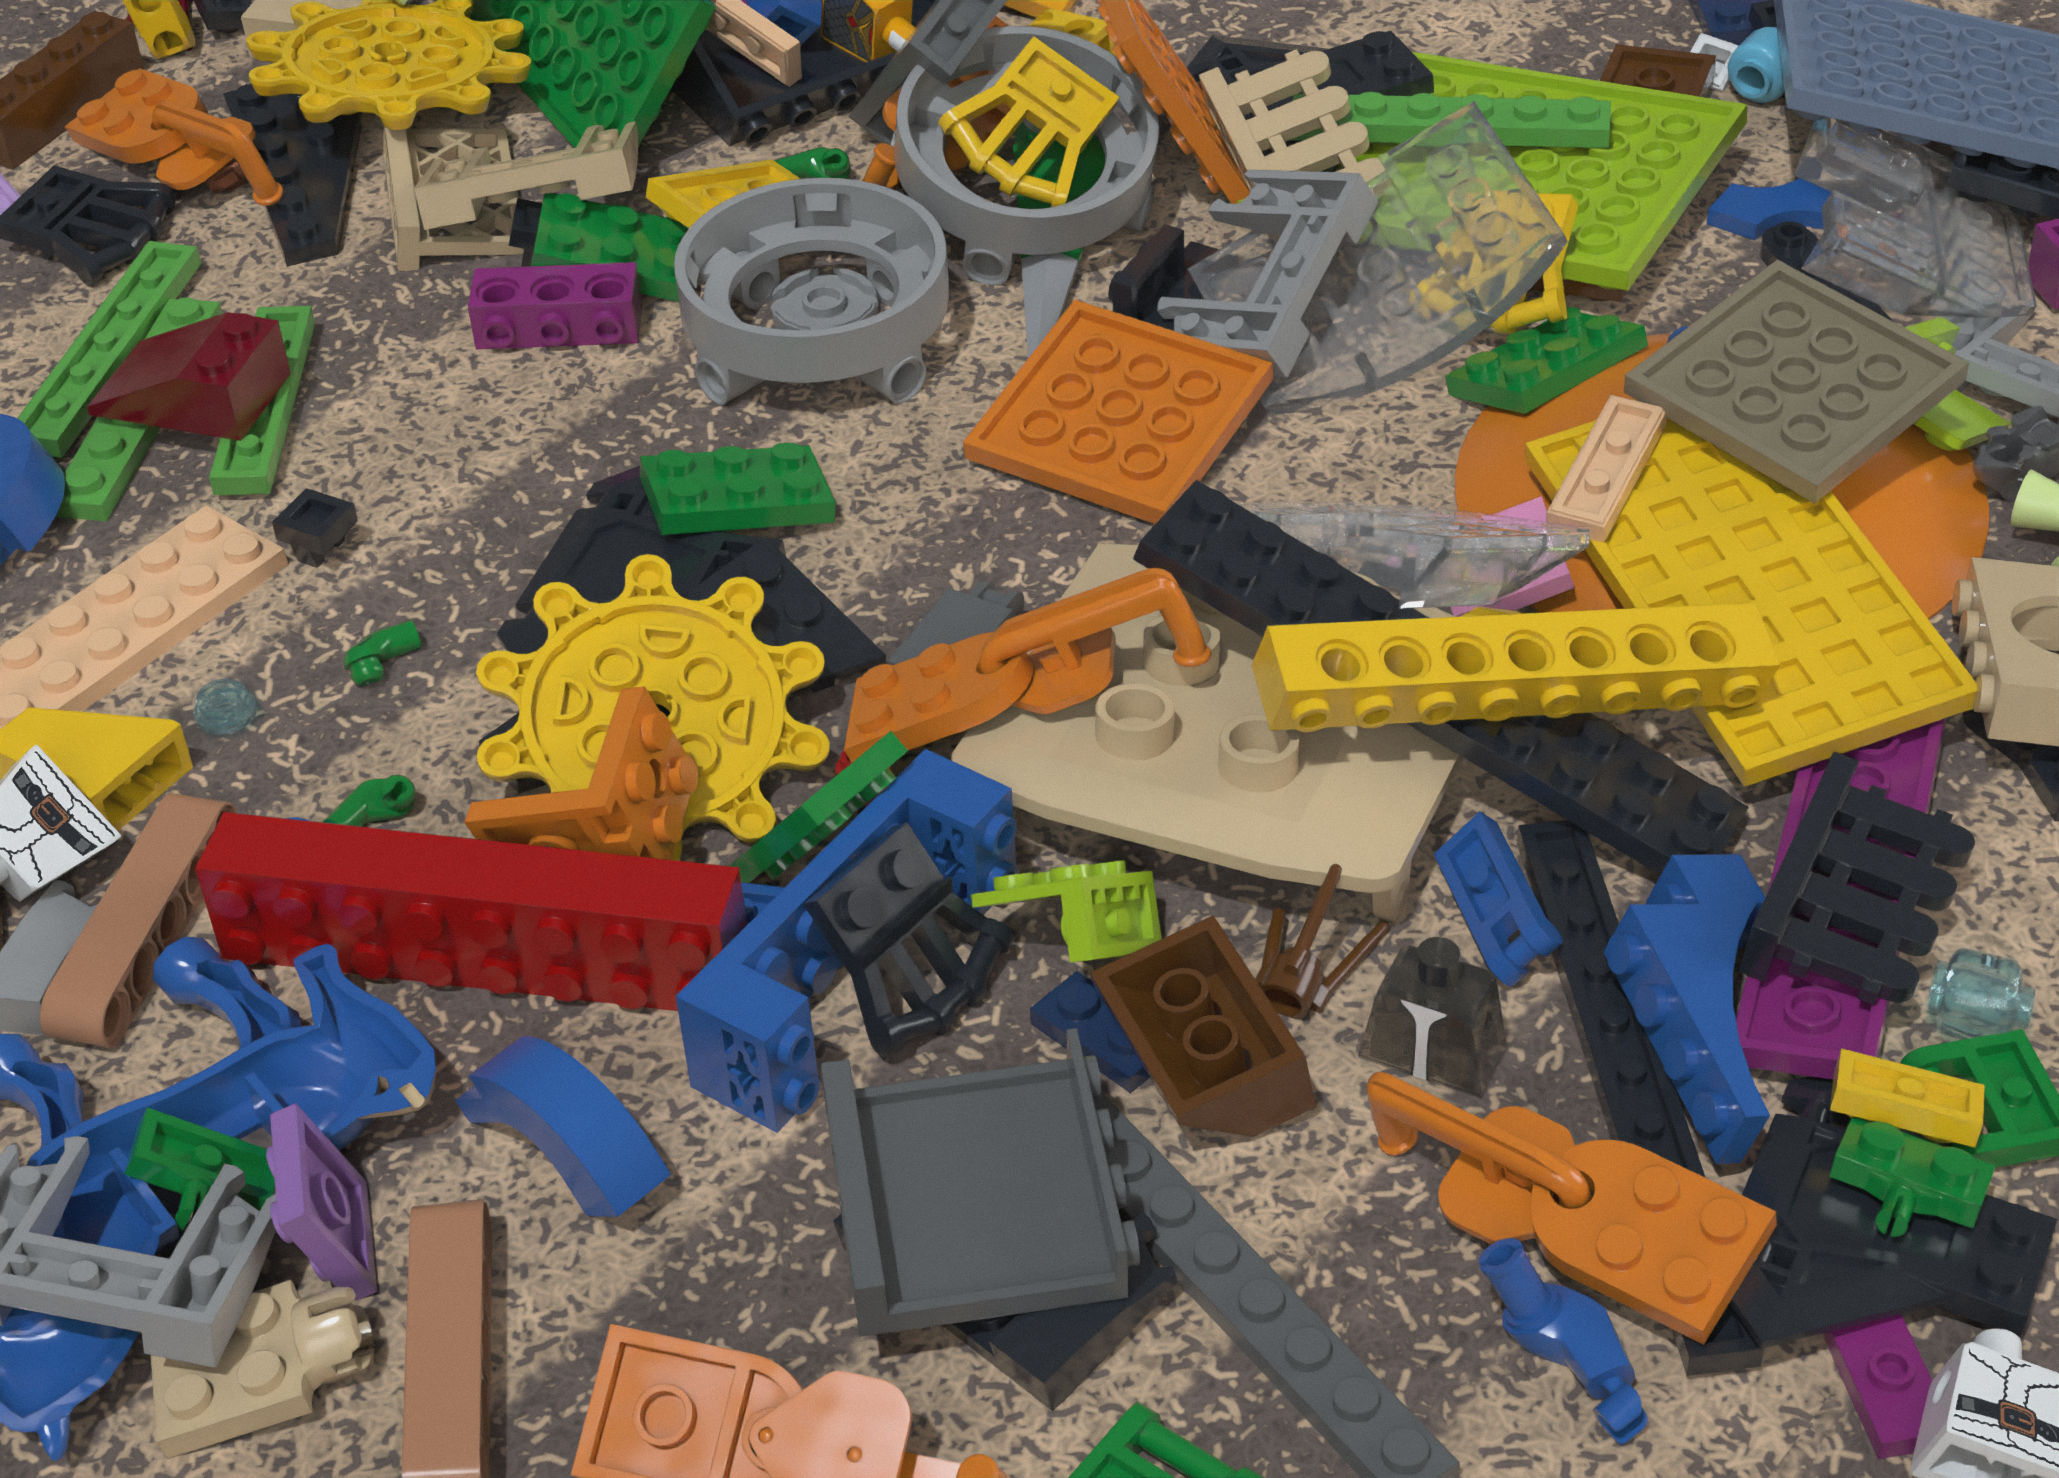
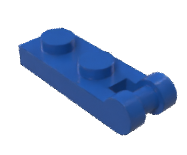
(1496, 899)

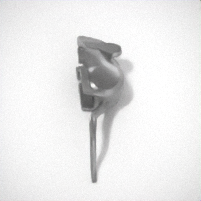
(2015, 451)

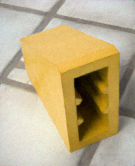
(110, 758)

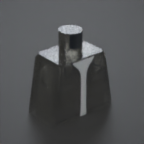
(1437, 1019)

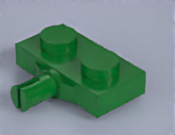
(190, 1157)
(1911, 1175)

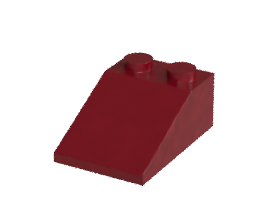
(199, 377)

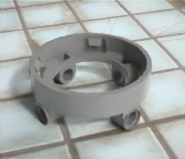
(1000, 232)
(737, 255)

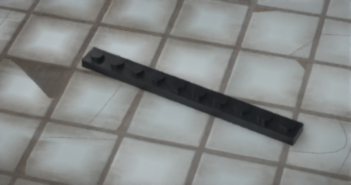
(1623, 1064)

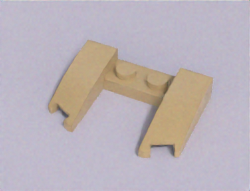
(599, 165)

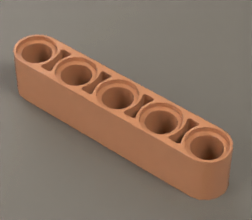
(132, 925)
(448, 1342)

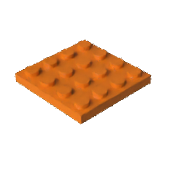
(1171, 91)
(1118, 411)

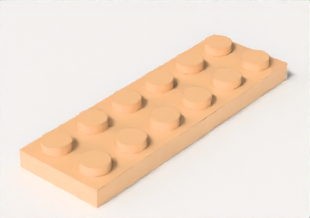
(134, 614)

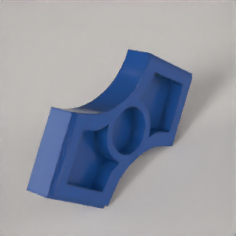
(1755, 209)

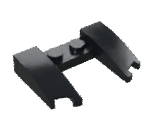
(1062, 1346)

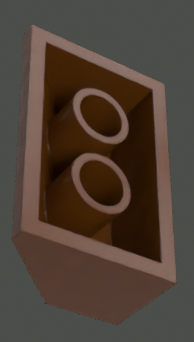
(1207, 1033)

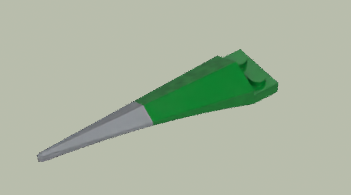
(1050, 276)

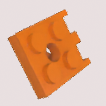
(631, 801)

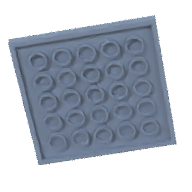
(1924, 75)

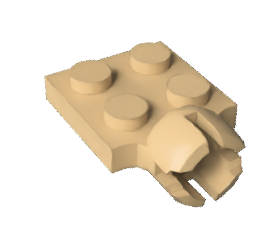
(267, 1370)

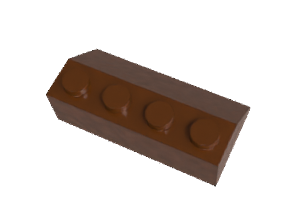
(61, 78)

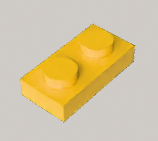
(1908, 1098)

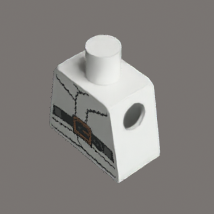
(45, 825)
(1990, 1415)

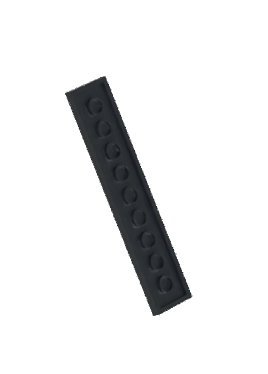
(1565, 763)

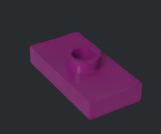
(1883, 1381)

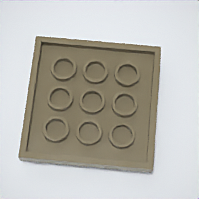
(1796, 380)

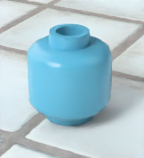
(1757, 67)

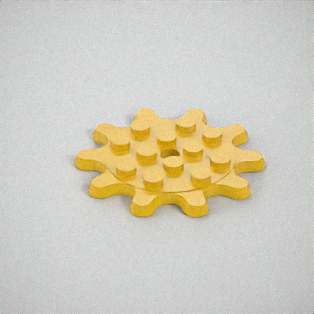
(387, 59)
(692, 658)

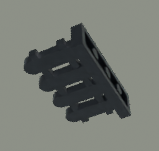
(1836, 904)

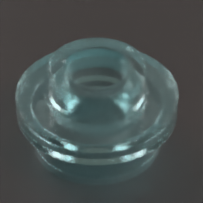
(224, 707)

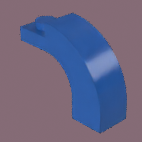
(29, 488)
(570, 1120)

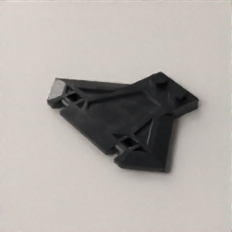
(1370, 64)
(602, 543)
(1852, 1271)

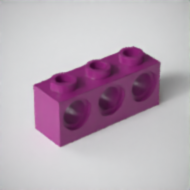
(555, 305)

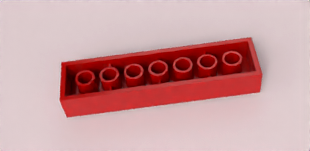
(467, 910)

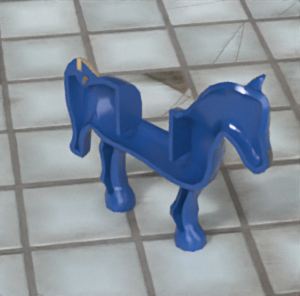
(324, 1068)

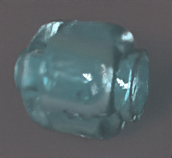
(1979, 995)

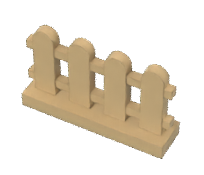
(1273, 128)

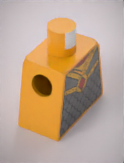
(867, 26)

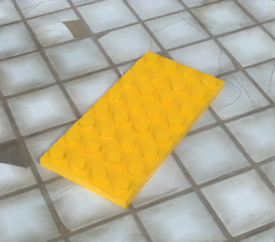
(1845, 630)

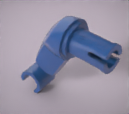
(1569, 1332)

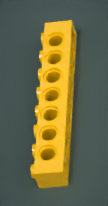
(1512, 666)

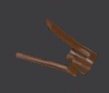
(1294, 977)

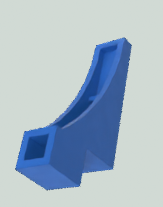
(1678, 976)

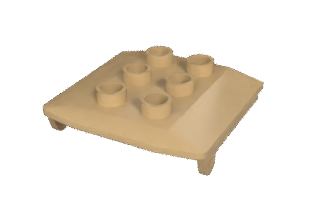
(1196, 772)

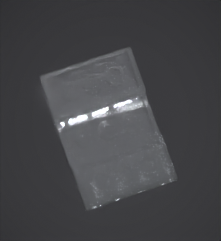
(1434, 267)

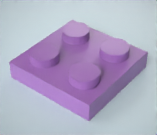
(321, 1202)

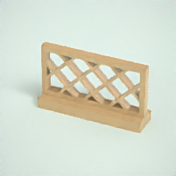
(406, 165)

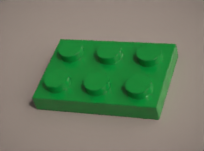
(598, 233)
(1545, 361)
(736, 489)
(822, 811)

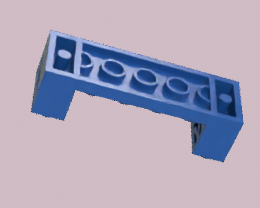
(749, 1006)

